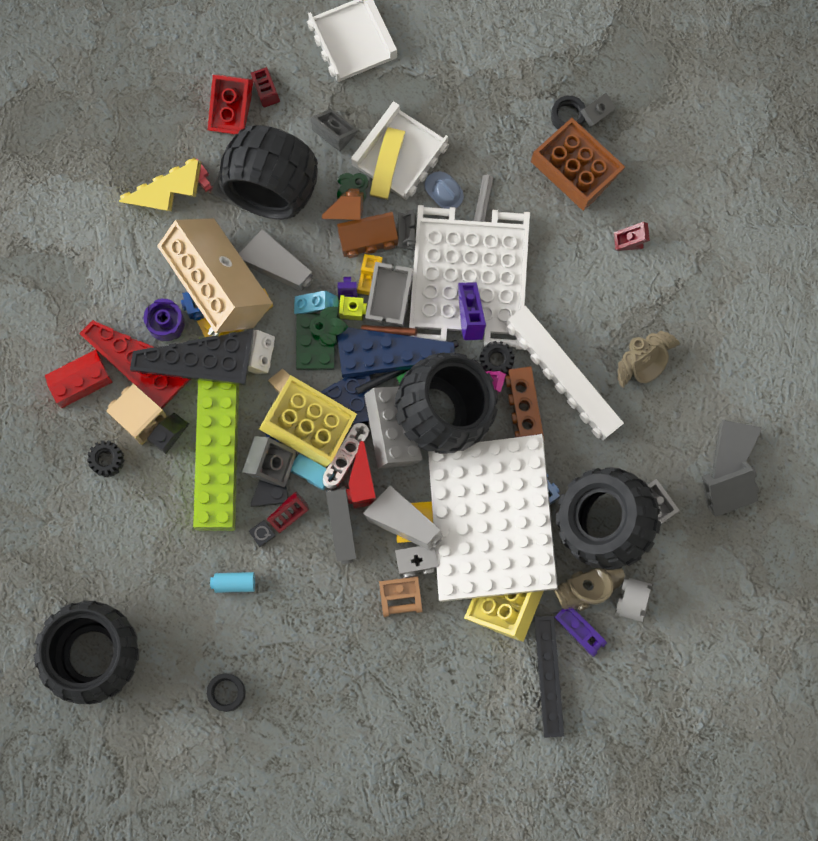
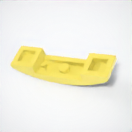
(386, 163)

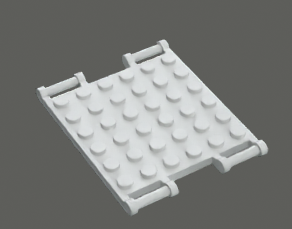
(463, 253)

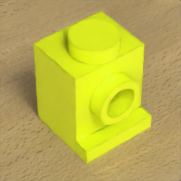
(346, 312)

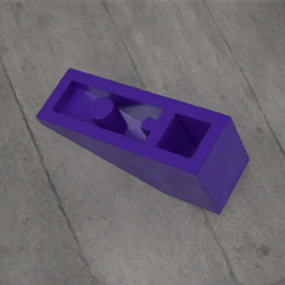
(471, 311)

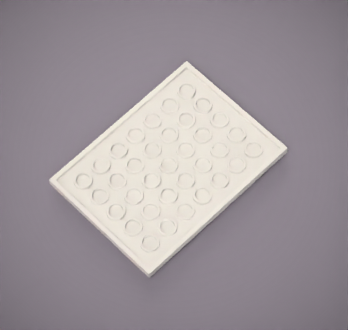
(493, 519)

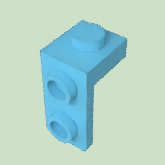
(314, 302)

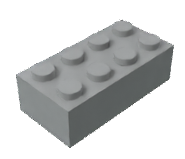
(388, 437)

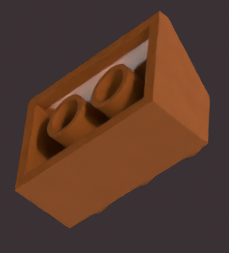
(347, 206)
(368, 235)

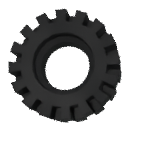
(496, 348)
(110, 469)

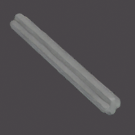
(483, 198)

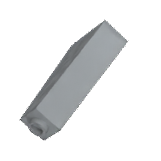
(274, 261)
(400, 517)

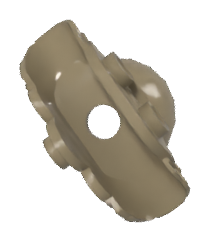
(646, 357)
(575, 596)

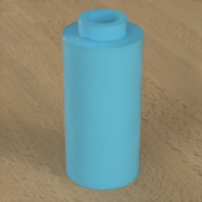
(233, 582)

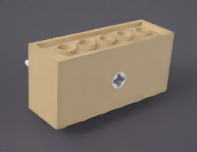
(214, 275)

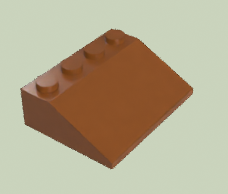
(577, 163)

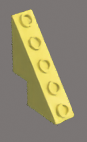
(161, 191)

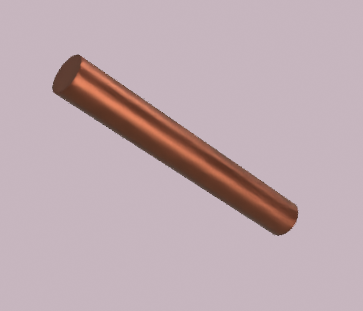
(393, 330)

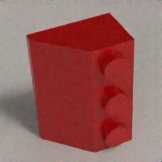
(77, 379)

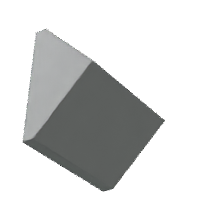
(333, 129)

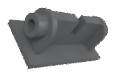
(406, 230)

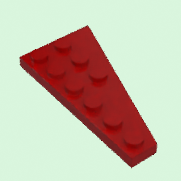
(118, 351)

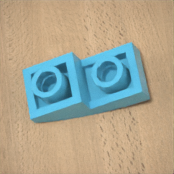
(309, 470)

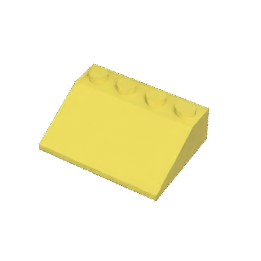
(308, 421)
(505, 613)

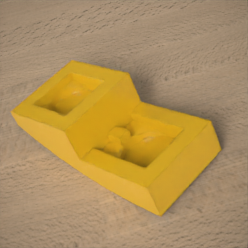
(367, 273)

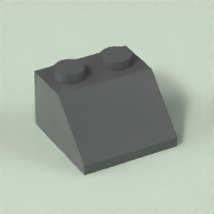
(269, 461)

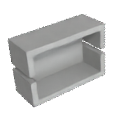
(389, 294)

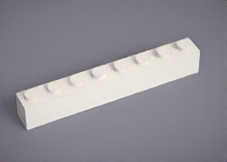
(564, 373)

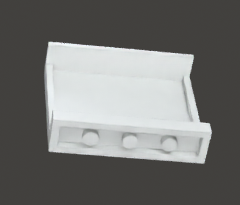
(352, 38)
(415, 158)

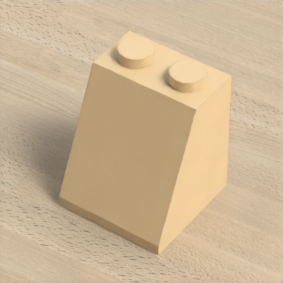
(136, 413)

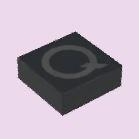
(262, 533)

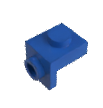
(188, 304)

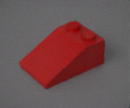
(229, 103)
(360, 483)

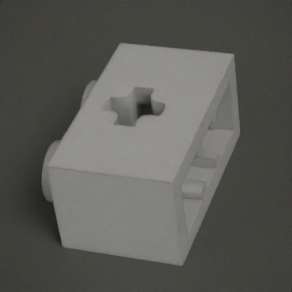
(406, 556)

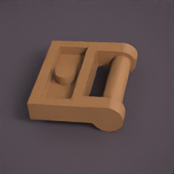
(400, 589)

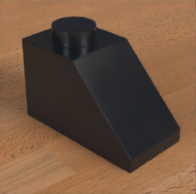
(168, 432)

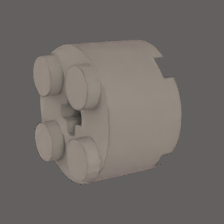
(635, 599)

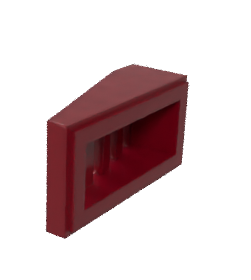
(269, 97)
(298, 512)

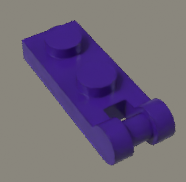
(580, 630)

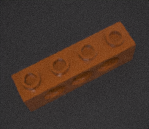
(524, 377)

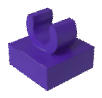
(347, 288)

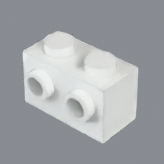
(261, 352)

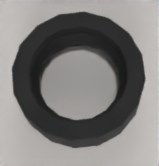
(566, 101)
(211, 690)

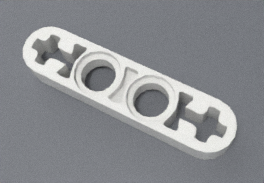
(345, 455)

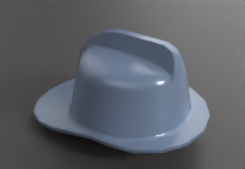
(444, 190)

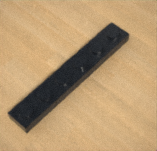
(548, 677)

